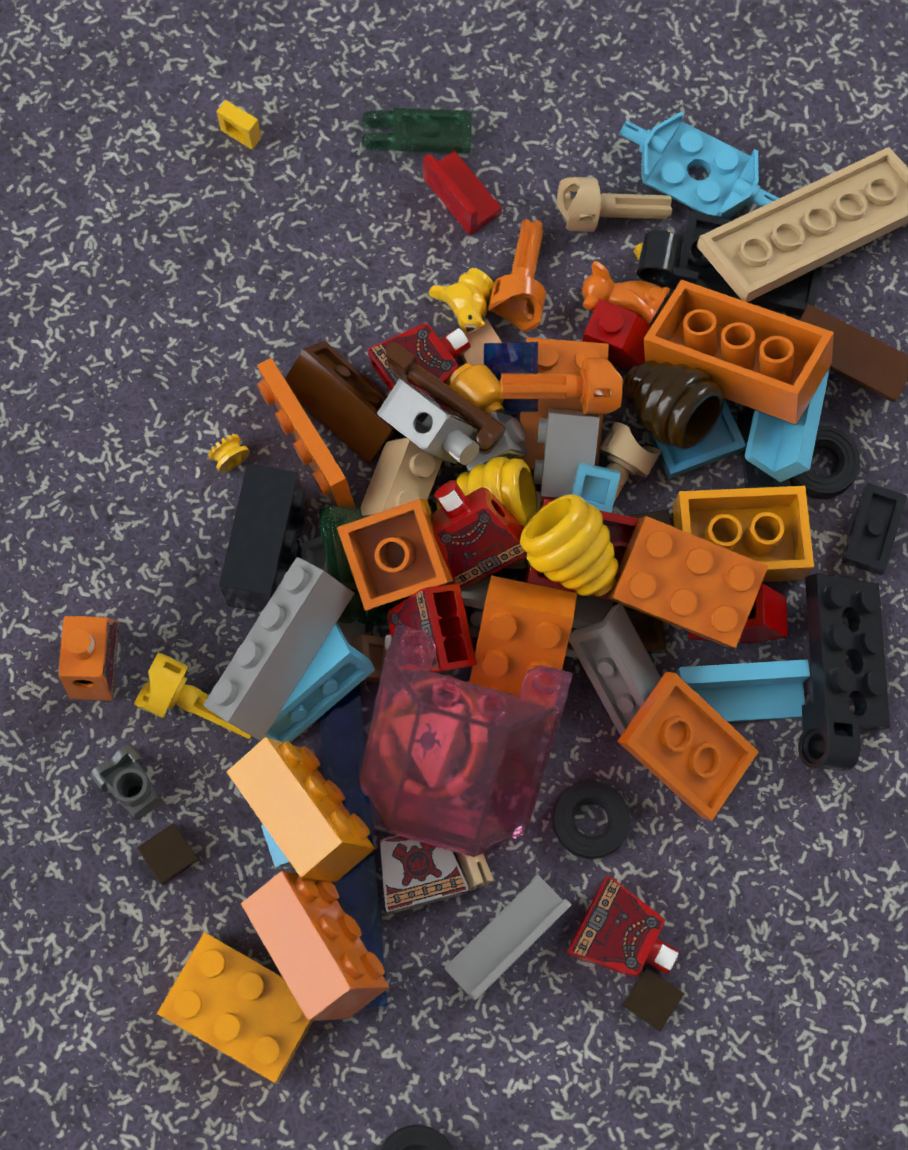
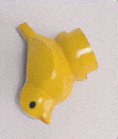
(467, 298)

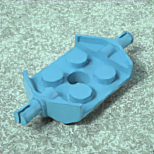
(678, 146)

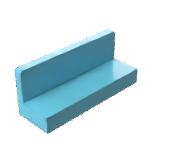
(781, 446)
(326, 681)
(751, 689)

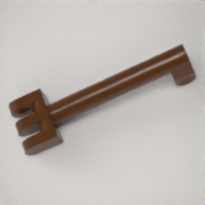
(404, 365)

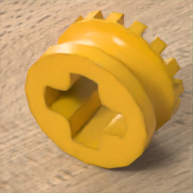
(229, 453)

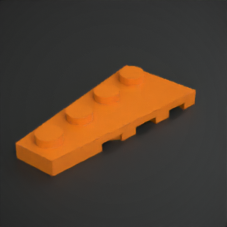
(308, 442)

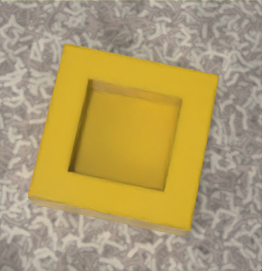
(239, 124)

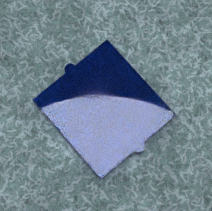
(513, 358)

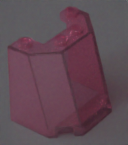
(454, 756)

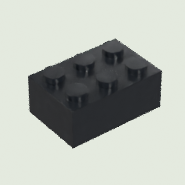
(263, 536)

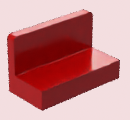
(460, 191)

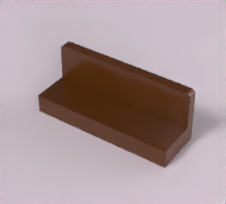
(862, 356)
(341, 399)

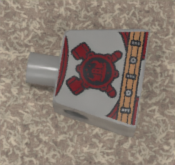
(442, 432)
(418, 874)

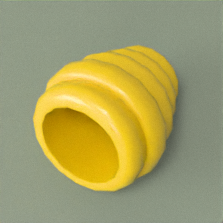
(508, 481)
(571, 546)

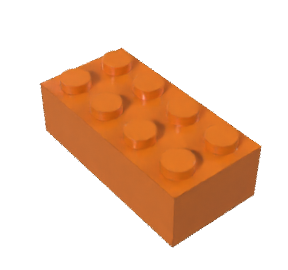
(746, 349)

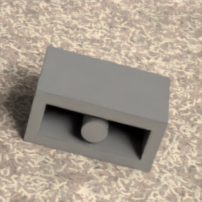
(567, 440)

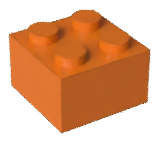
(394, 553)

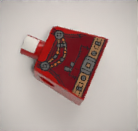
(431, 353)
(475, 533)
(442, 616)
(621, 933)

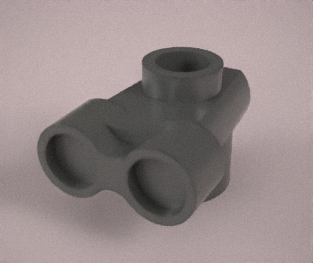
(124, 776)

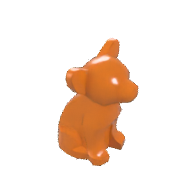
(634, 296)

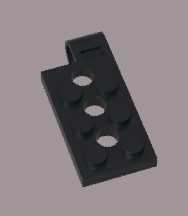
(670, 261)
(829, 727)

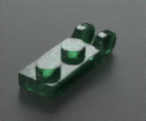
(419, 130)
(337, 562)

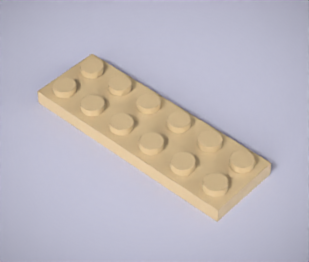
(810, 225)

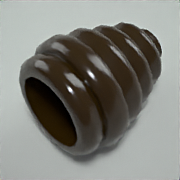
(674, 402)

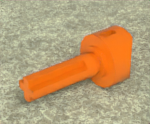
(519, 295)
(596, 386)

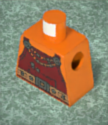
(89, 654)

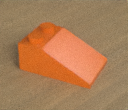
(557, 358)

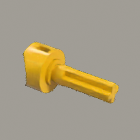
(169, 688)

